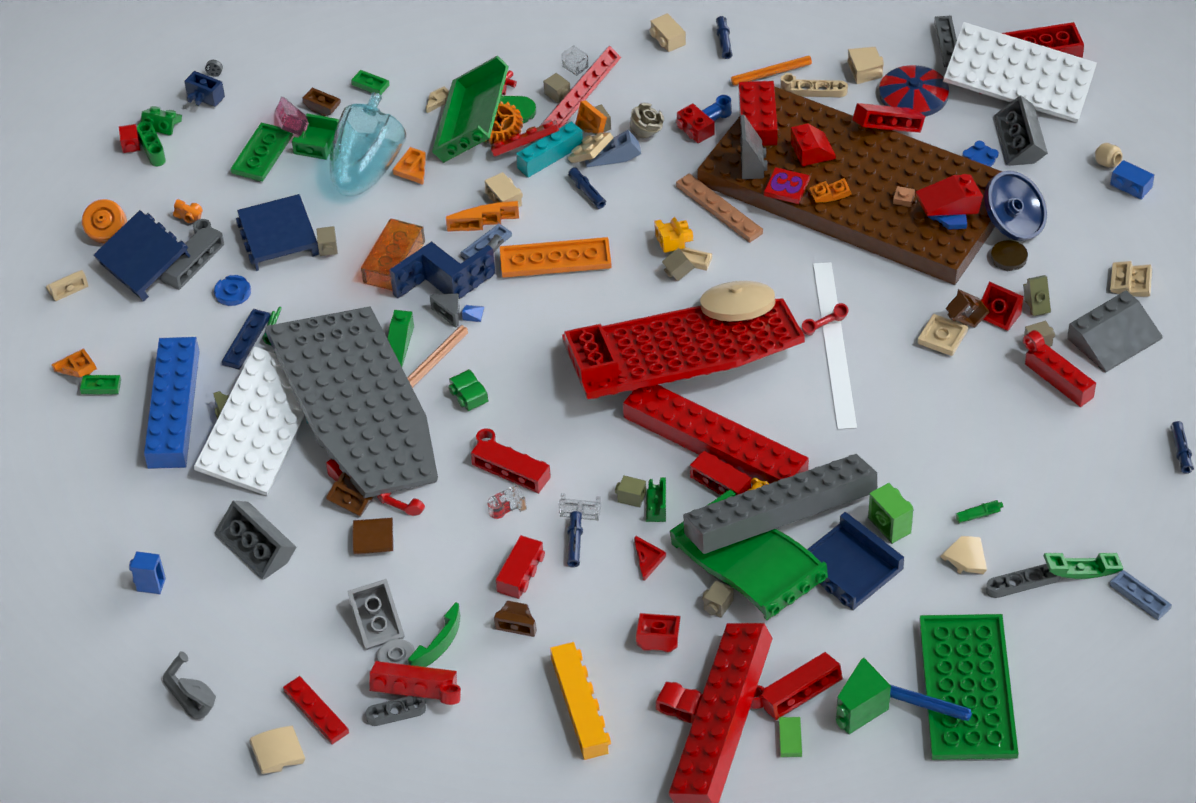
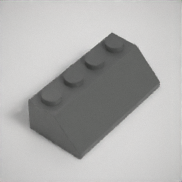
(1020, 133)
(254, 539)

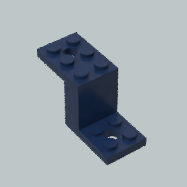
(442, 271)

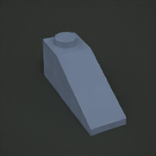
(618, 150)

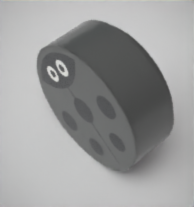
(213, 68)

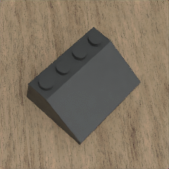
(1114, 331)

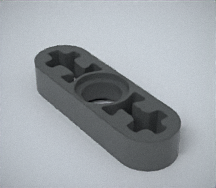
(390, 717)

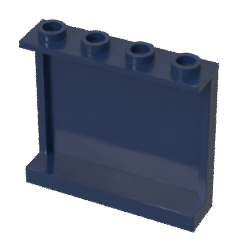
(276, 229)
(140, 253)
(855, 561)

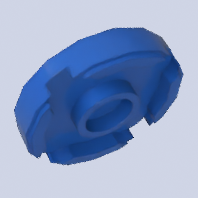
(232, 290)

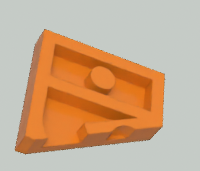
(590, 119)
(411, 165)
(76, 364)

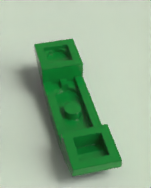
(1083, 568)
(426, 656)

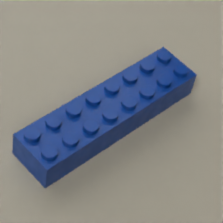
(172, 403)

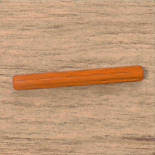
(771, 70)

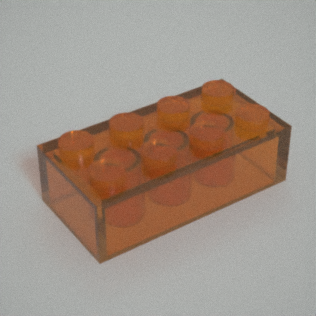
(393, 246)

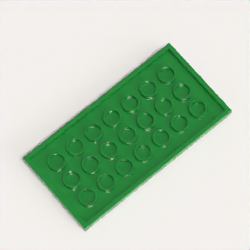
(969, 667)

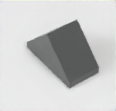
(446, 306)

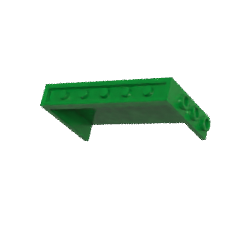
(470, 109)

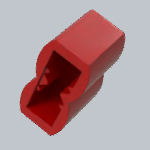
(678, 701)

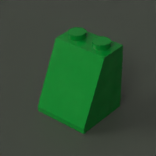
(862, 698)

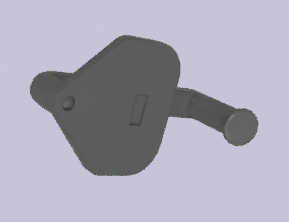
(188, 690)

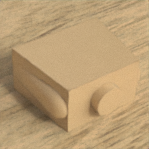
(865, 64)

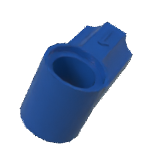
(721, 108)

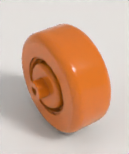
(103, 220)

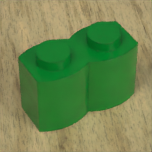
(468, 390)

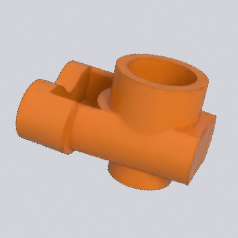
(189, 213)

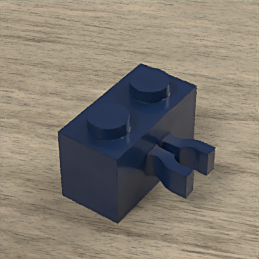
(204, 89)

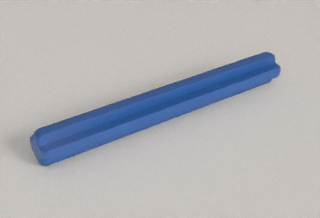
(930, 703)

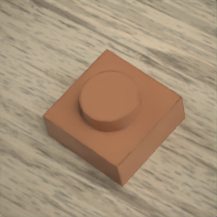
(904, 196)

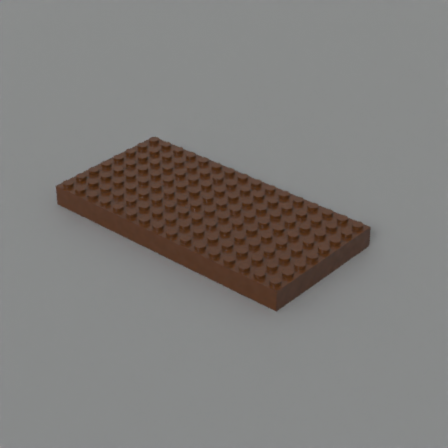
(873, 167)

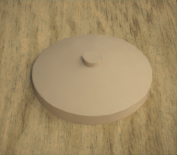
(737, 300)

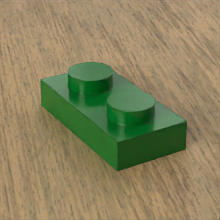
(370, 82)
(100, 384)

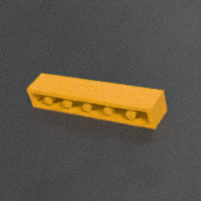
(579, 700)

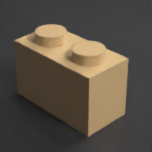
(668, 32)
(501, 189)

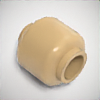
(1108, 155)

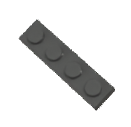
(946, 37)

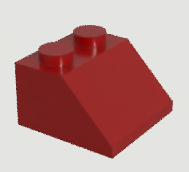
(810, 145)

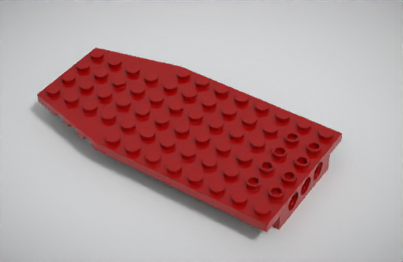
(674, 347)

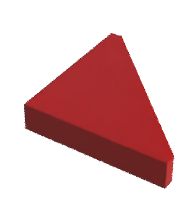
(648, 556)

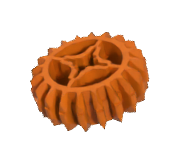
(510, 123)

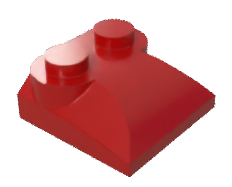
(658, 632)

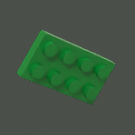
(261, 152)

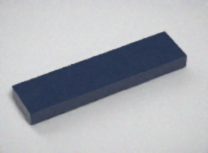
(246, 339)

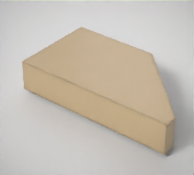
(437, 99)

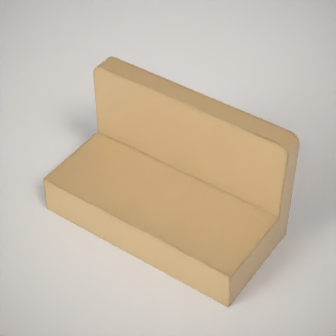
(67, 285)

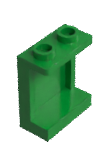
(317, 138)

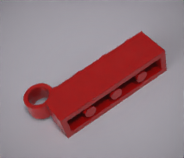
(888, 117)
(1057, 370)
(509, 463)
(415, 681)
(798, 686)

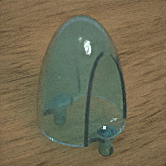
(364, 146)

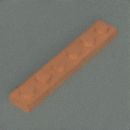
(719, 207)

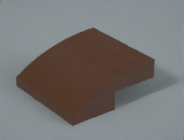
(347, 496)
(373, 535)

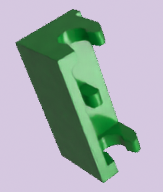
(656, 501)

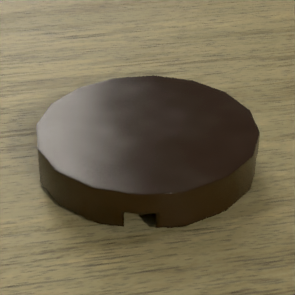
(1009, 255)

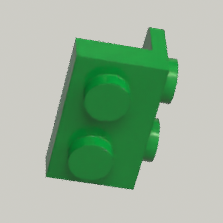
(161, 120)

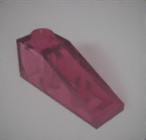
(290, 117)

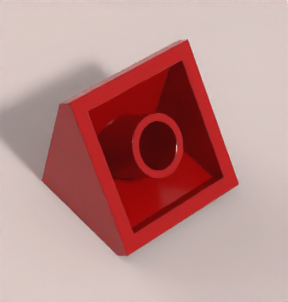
(1003, 305)

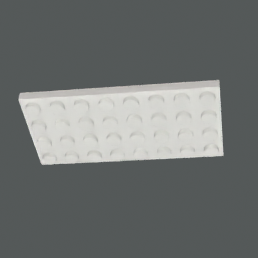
(1015, 67)
(254, 427)

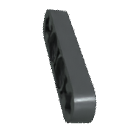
(1022, 577)

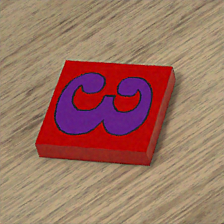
(786, 185)

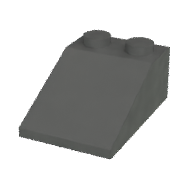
(751, 152)

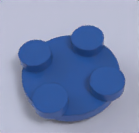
(981, 153)

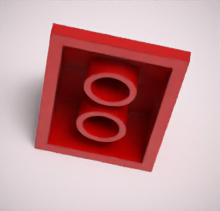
(951, 196)

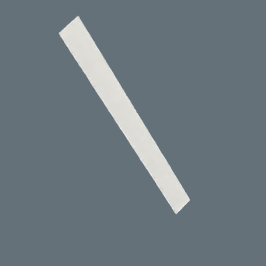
(835, 348)

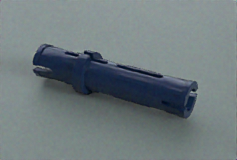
(723, 32)
(583, 183)
(1183, 452)
(574, 556)

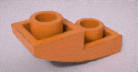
(824, 193)

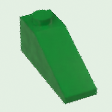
(400, 333)

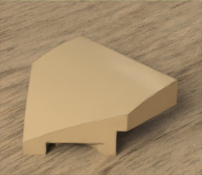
(966, 555)

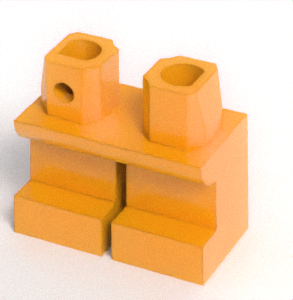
(672, 234)

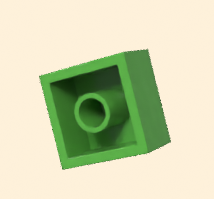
(890, 512)

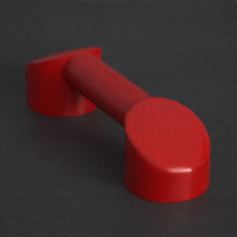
(839, 313)
(414, 508)

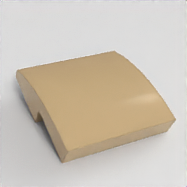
(1131, 278)
(277, 749)

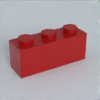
(718, 475)
(520, 567)

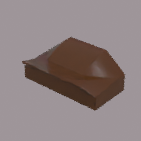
(320, 102)
(515, 618)

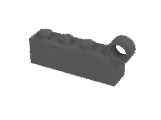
(201, 248)

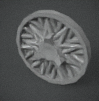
(395, 651)

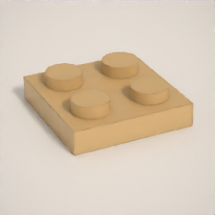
(590, 147)
(942, 334)

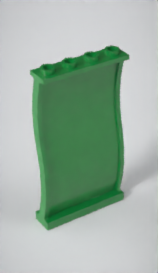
(764, 568)

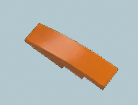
(476, 217)

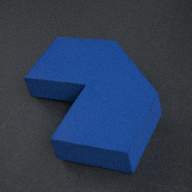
(951, 221)

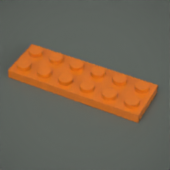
(555, 257)

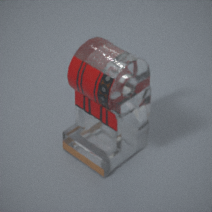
(505, 502)

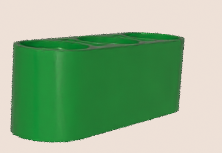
(151, 143)

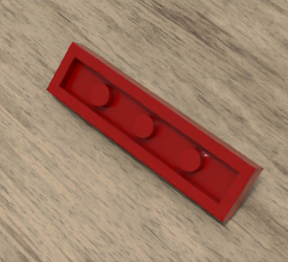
(531, 134)
(316, 710)

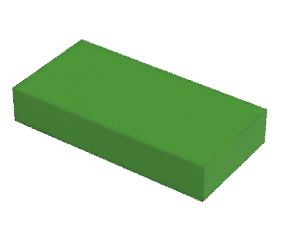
(790, 736)

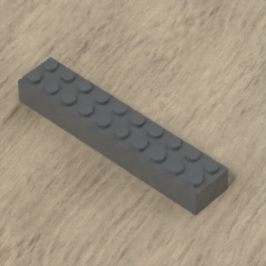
(779, 503)

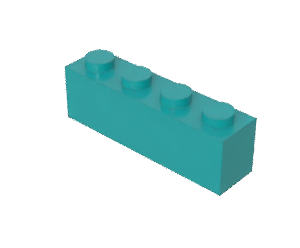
(549, 149)

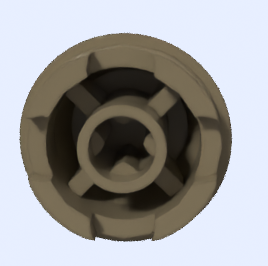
(645, 120)

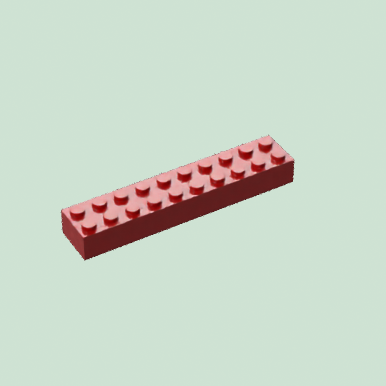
(708, 431)
(721, 714)

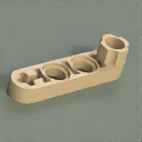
(789, 82)

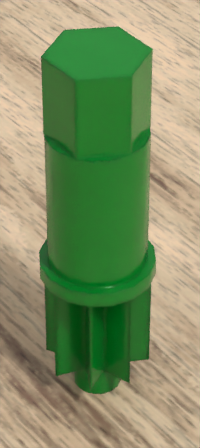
(979, 511)

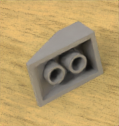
(375, 613)

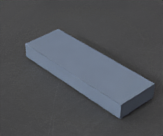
(484, 240)
(1140, 595)

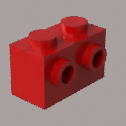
(695, 123)

